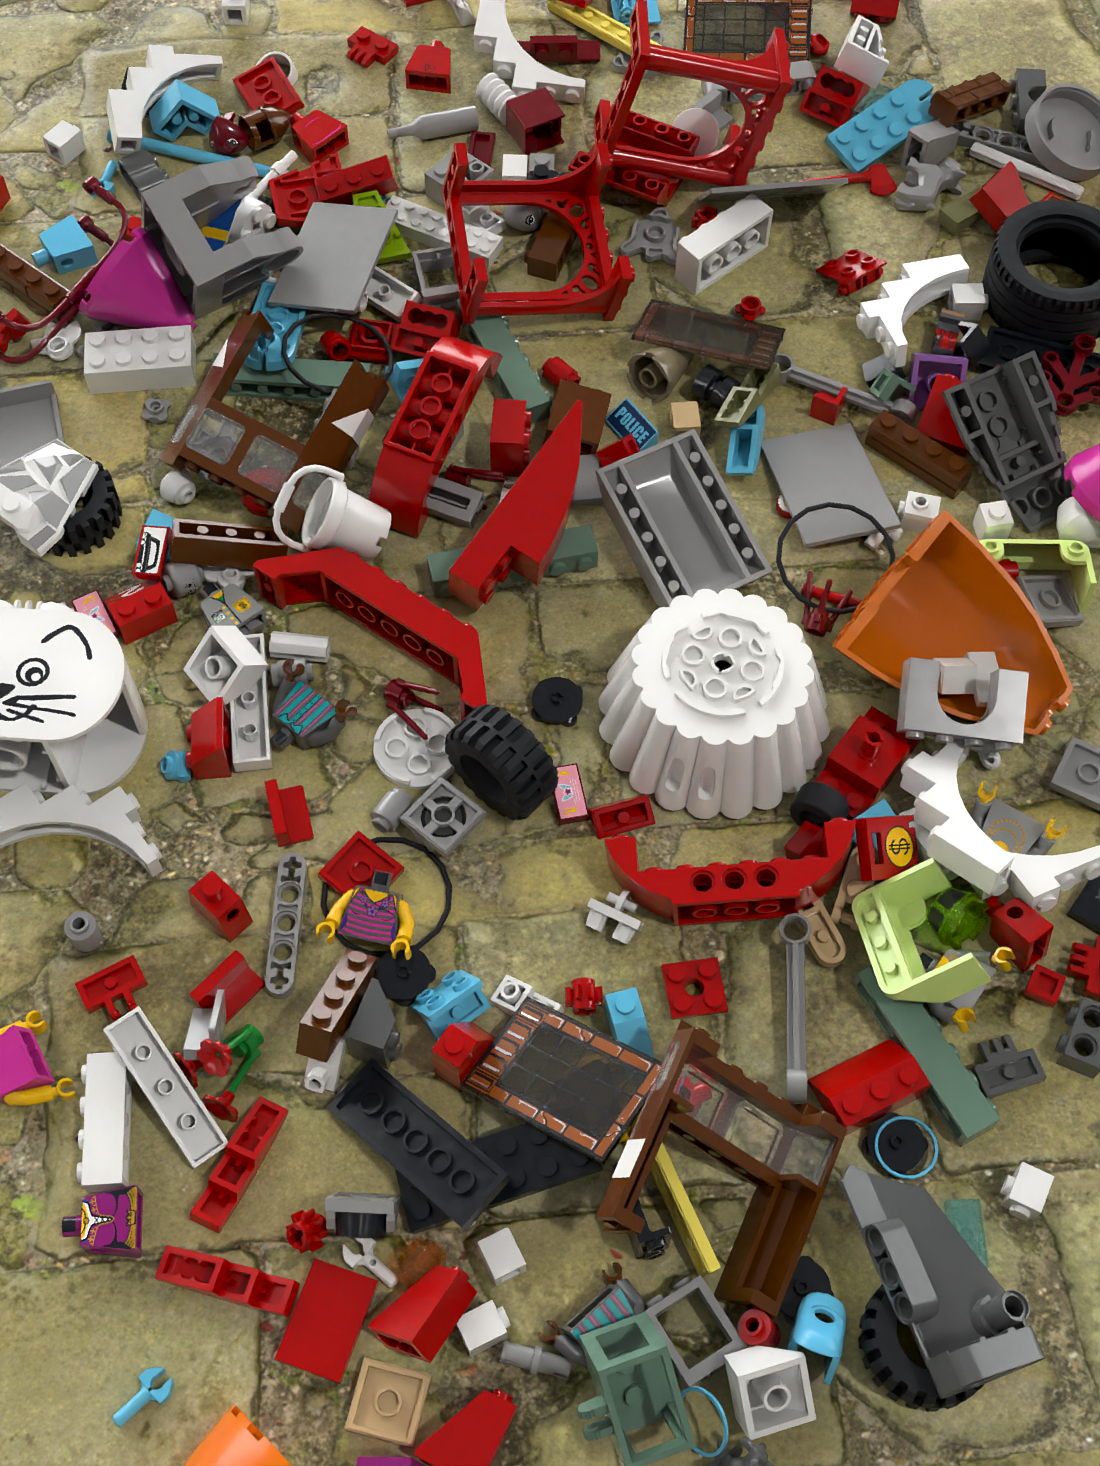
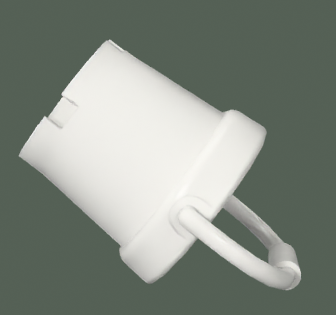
(335, 517)

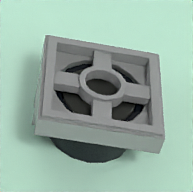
(445, 819)
(362, 1214)

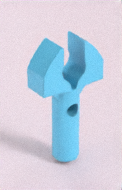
(107, 177)
(145, 1395)

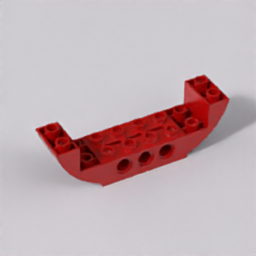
(428, 428)
(736, 890)

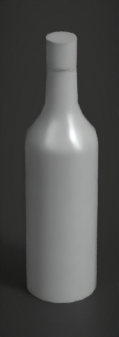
(439, 124)

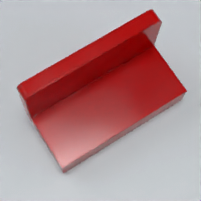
(289, 814)
(235, 979)

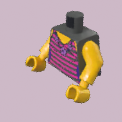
(372, 916)

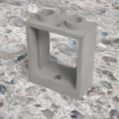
(428, 261)
(716, 1361)

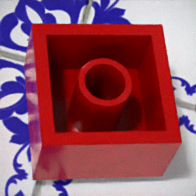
(510, 437)

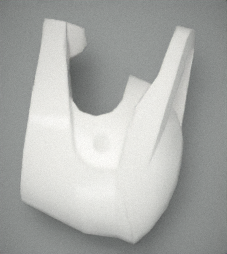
(1077, 524)

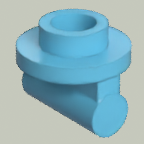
(174, 766)

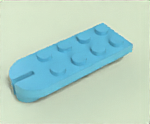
(882, 125)
(280, 319)

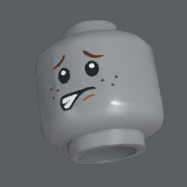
(182, 578)

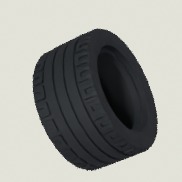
(1054, 233)

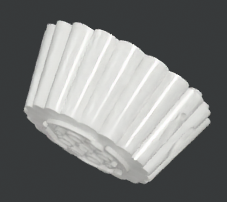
(708, 733)

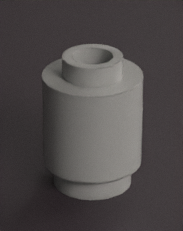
(277, 671)
(390, 809)
(83, 931)

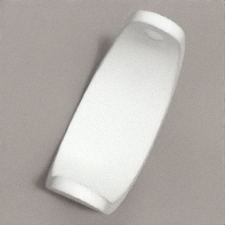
(282, 58)

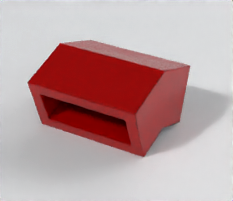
(805, 842)

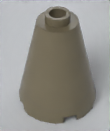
(657, 371)

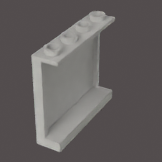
(28, 419)

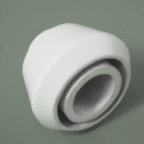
(178, 487)

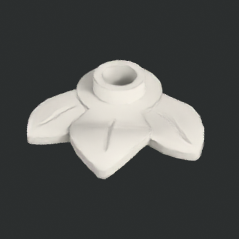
(62, 344)
(227, 575)

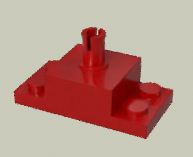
(866, 760)

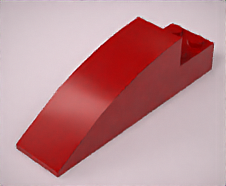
(527, 522)

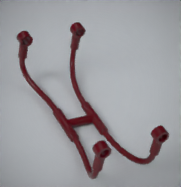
(78, 291)

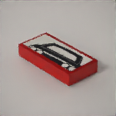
(151, 553)

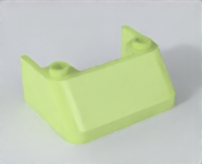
(1050, 555)
(885, 921)

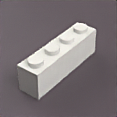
(106, 1123)

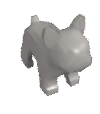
(927, 183)

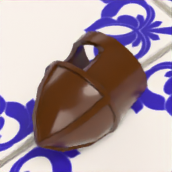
(264, 125)

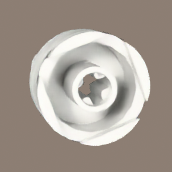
(252, 219)

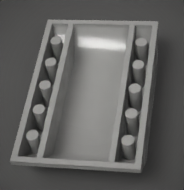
(680, 520)

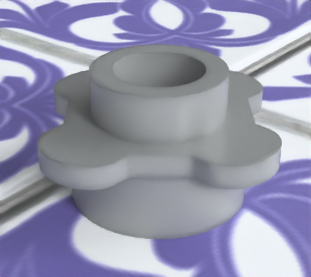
(156, 410)

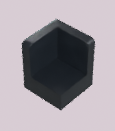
(973, 344)

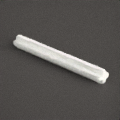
(1027, 171)

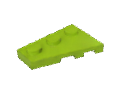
(395, 247)

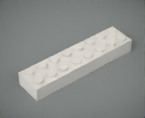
(432, 230)
(390, 294)
(252, 720)
(166, 1087)

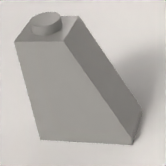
(929, 143)

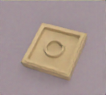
(388, 1402)

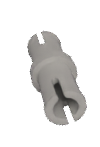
(535, 1360)

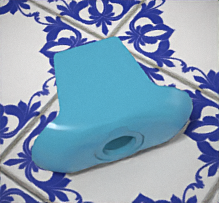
(818, 1335)

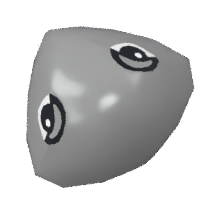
(523, 217)

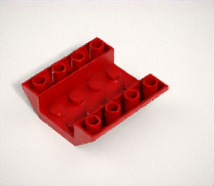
(649, 135)

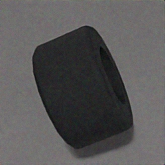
(818, 804)

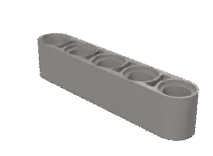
(801, 72)

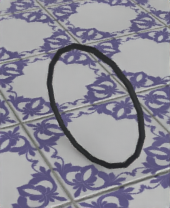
(338, 316)
(817, 507)
(443, 918)

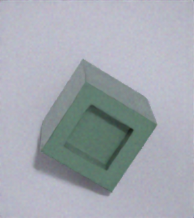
(890, 386)

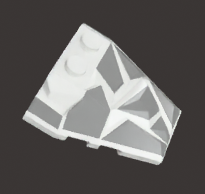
(42, 493)

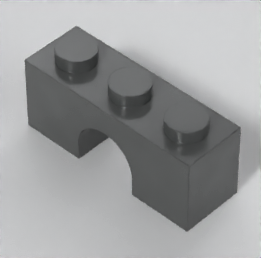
(1026, 89)

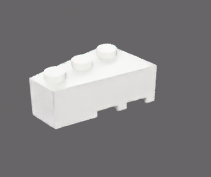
(862, 53)

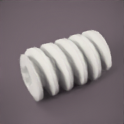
(494, 94)

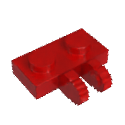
(111, 985)

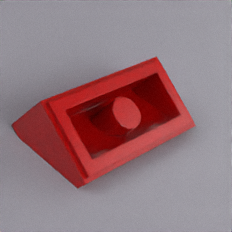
(622, 816)

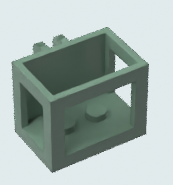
(633, 1389)

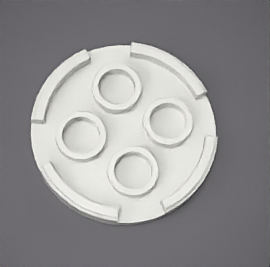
(408, 758)

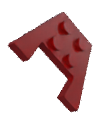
(296, 191)

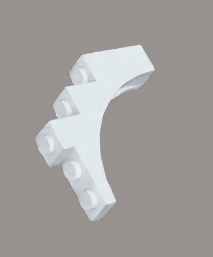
(512, 62)
(146, 85)
(900, 299)
(108, 819)
(954, 834)
(1031, 877)

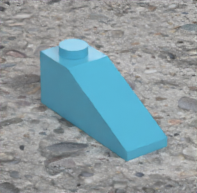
(628, 1020)

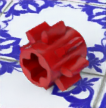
(703, 216)
(583, 996)
(307, 1231)

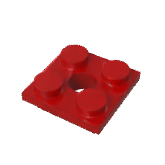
(370, 349)
(701, 972)

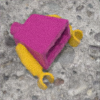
(23, 1069)

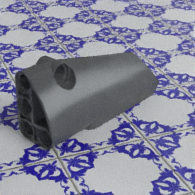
(939, 1286)

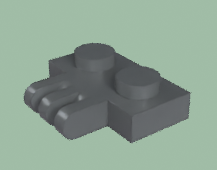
(1006, 1068)

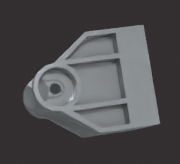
(192, 200)

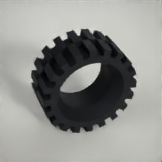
(94, 520)

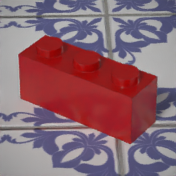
(360, 178)

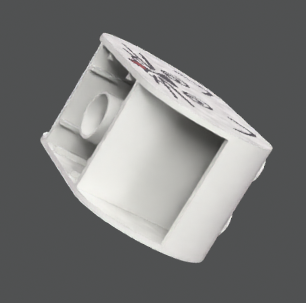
(65, 702)

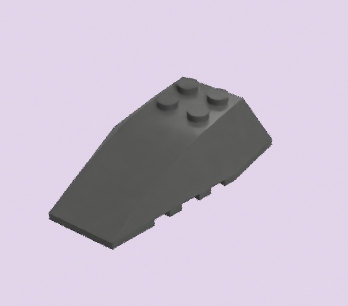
(1014, 437)

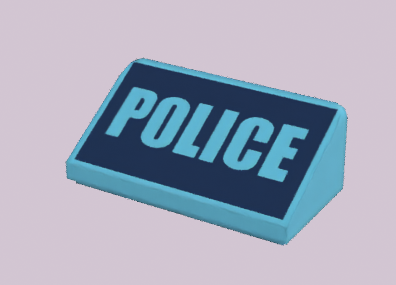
(627, 420)

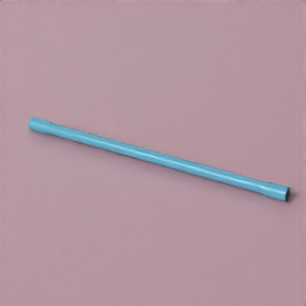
(193, 154)

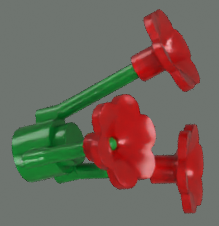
(216, 1059)

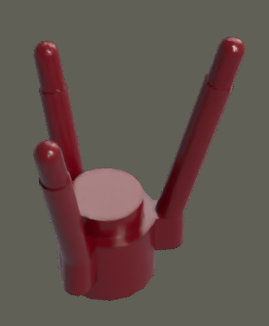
(464, 475)
(817, 621)
(400, 694)

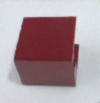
(534, 121)

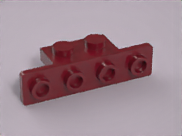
(561, 49)

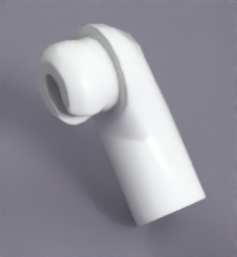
(875, 539)
(988, 755)

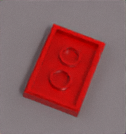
(268, 86)
(327, 1321)

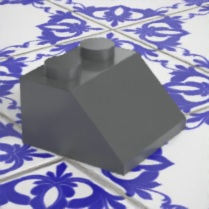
(374, 1029)

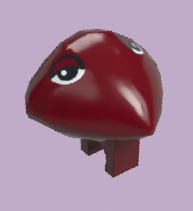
(226, 136)

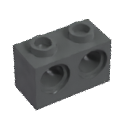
(1083, 1036)

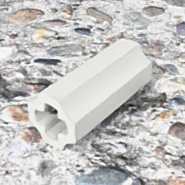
(297, 645)

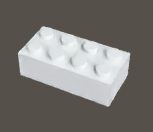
(723, 244)
(140, 359)

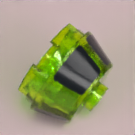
(957, 916)

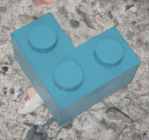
(181, 108)

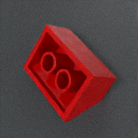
(870, 1085)

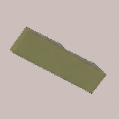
(961, 213)
(745, 399)

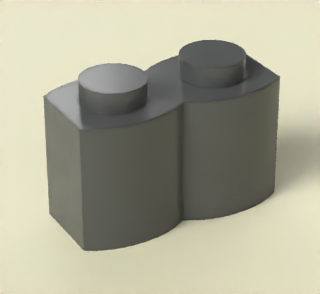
(141, 171)

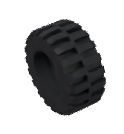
(501, 762)
(892, 1366)

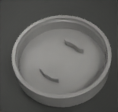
(1066, 131)

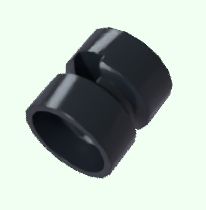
(713, 386)

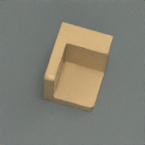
(685, 416)

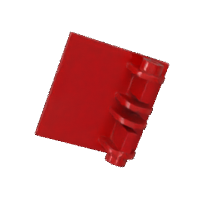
(853, 270)

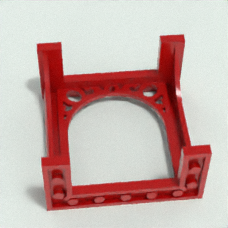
(730, 165)
(576, 188)

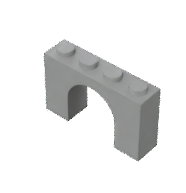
(922, 715)

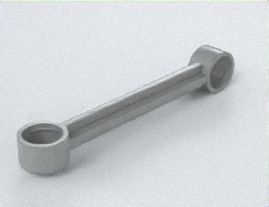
(853, 395)
(796, 1009)

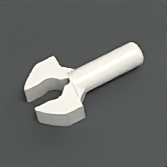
(369, 1261)

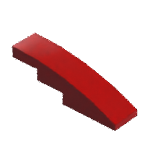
(239, 1164)
(227, 1281)

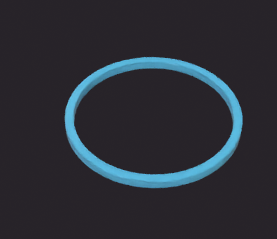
(926, 1128)
(723, 1418)

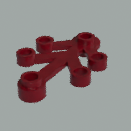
(1065, 400)

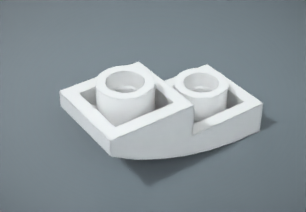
(483, 218)
(512, 994)

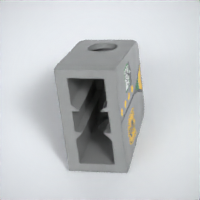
(231, 608)

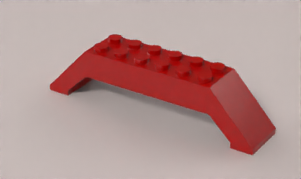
(382, 607)

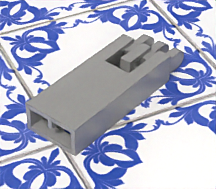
(455, 502)

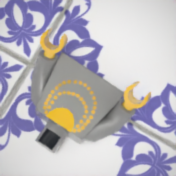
(1012, 828)
(960, 1009)

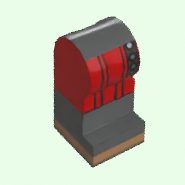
(946, 332)

